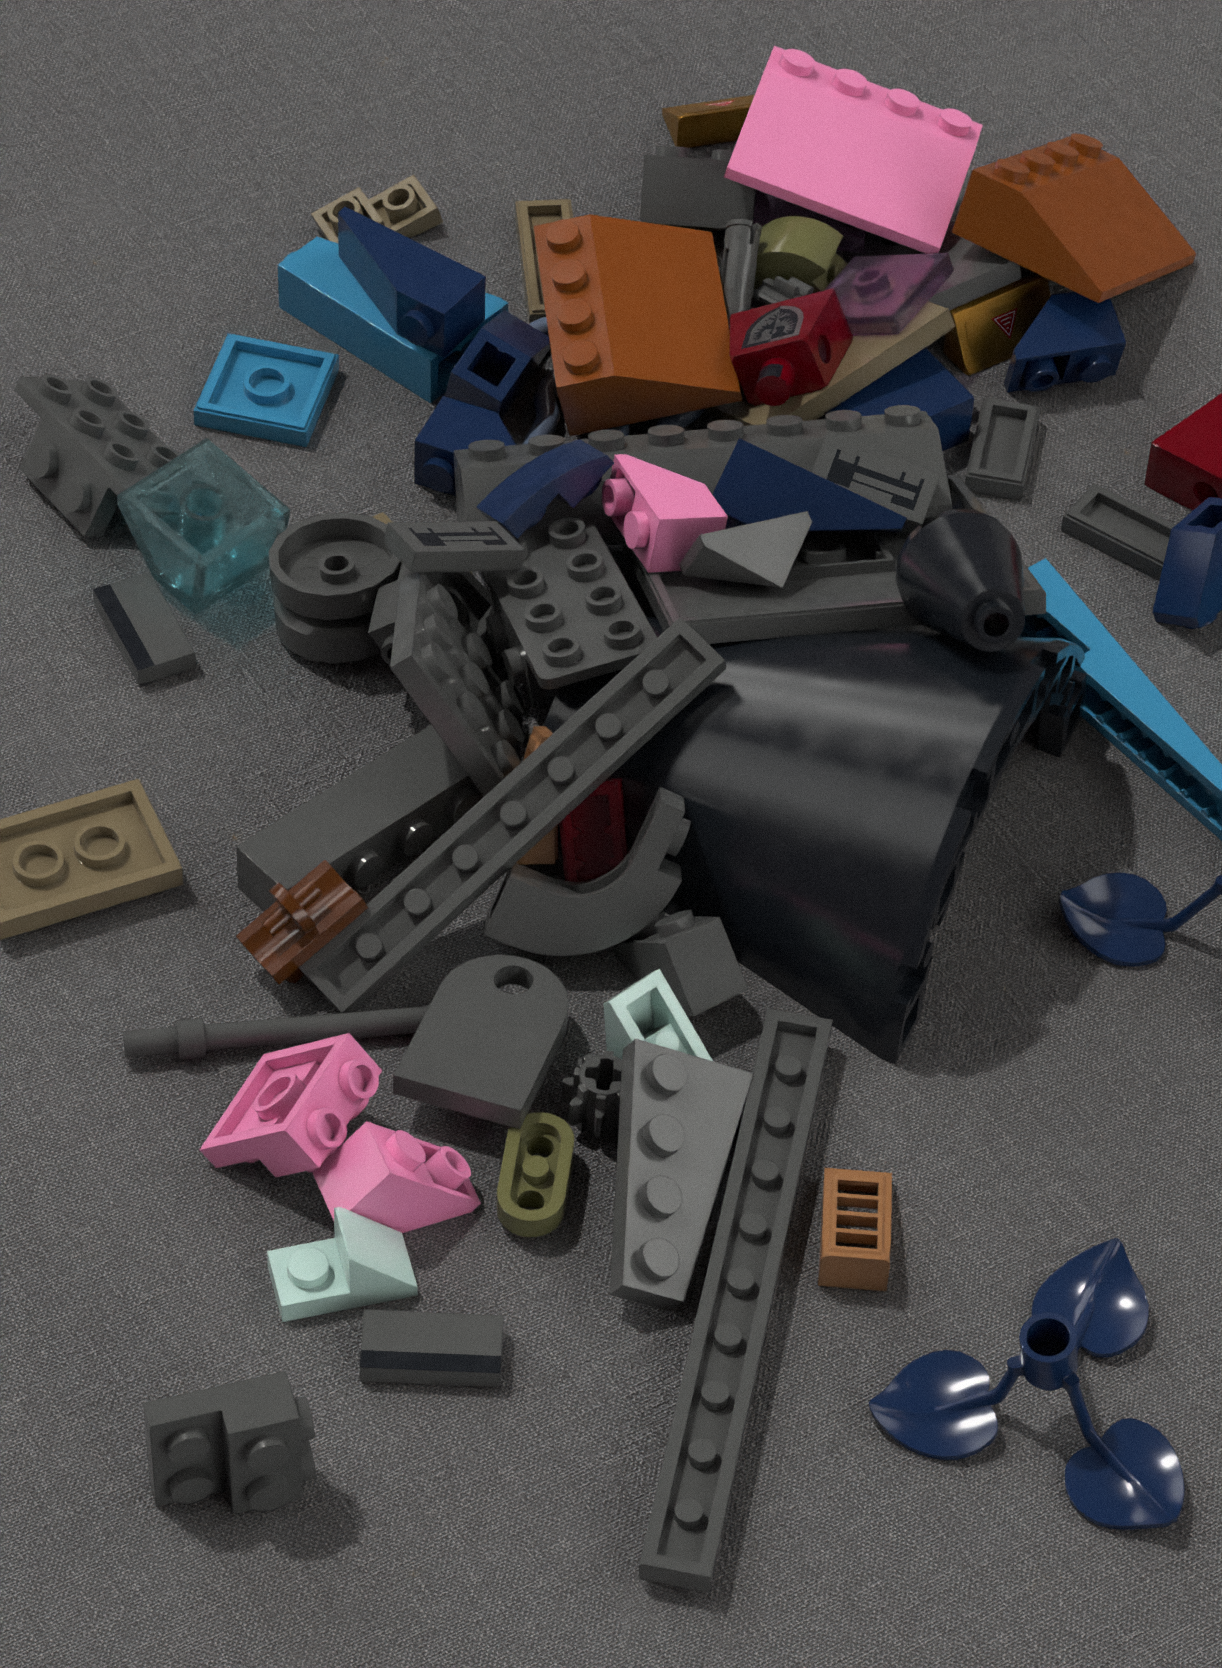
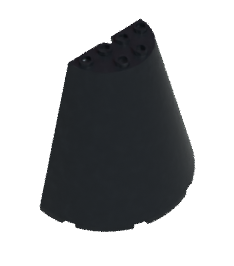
(840, 799)

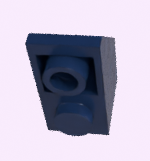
(1067, 344)
(497, 363)
(452, 428)
(1192, 569)

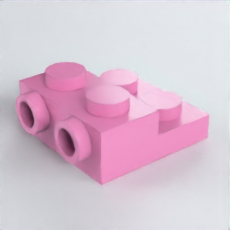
(295, 1107)

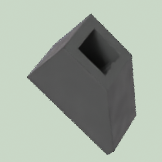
(691, 956)

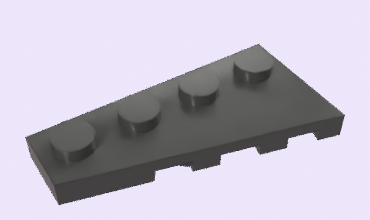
(670, 1160)

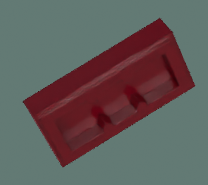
(595, 833)

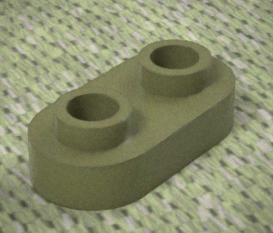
(535, 1179)

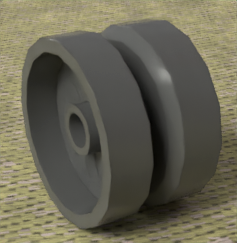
(327, 585)

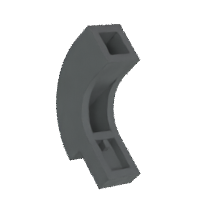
(596, 913)

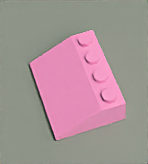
(854, 150)

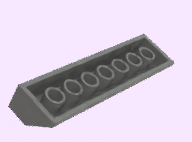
(703, 455)

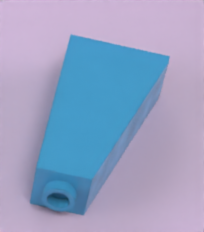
(329, 299)

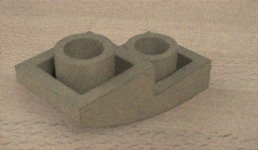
(401, 208)

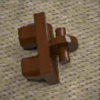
(301, 922)

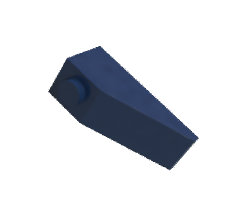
(413, 287)
(767, 487)

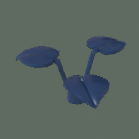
(1124, 917)
(1089, 1303)

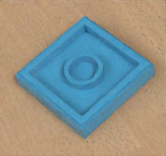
(266, 390)

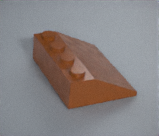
(1072, 219)
(633, 320)

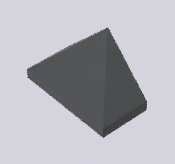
(749, 553)

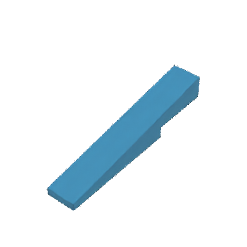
(1128, 705)

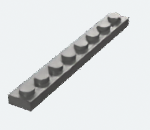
(514, 817)

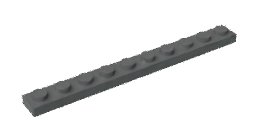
(735, 1304)

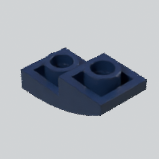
(564, 473)

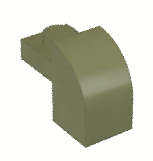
(799, 249)

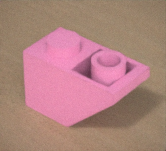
(659, 511)
(396, 1179)

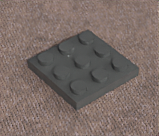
(455, 684)

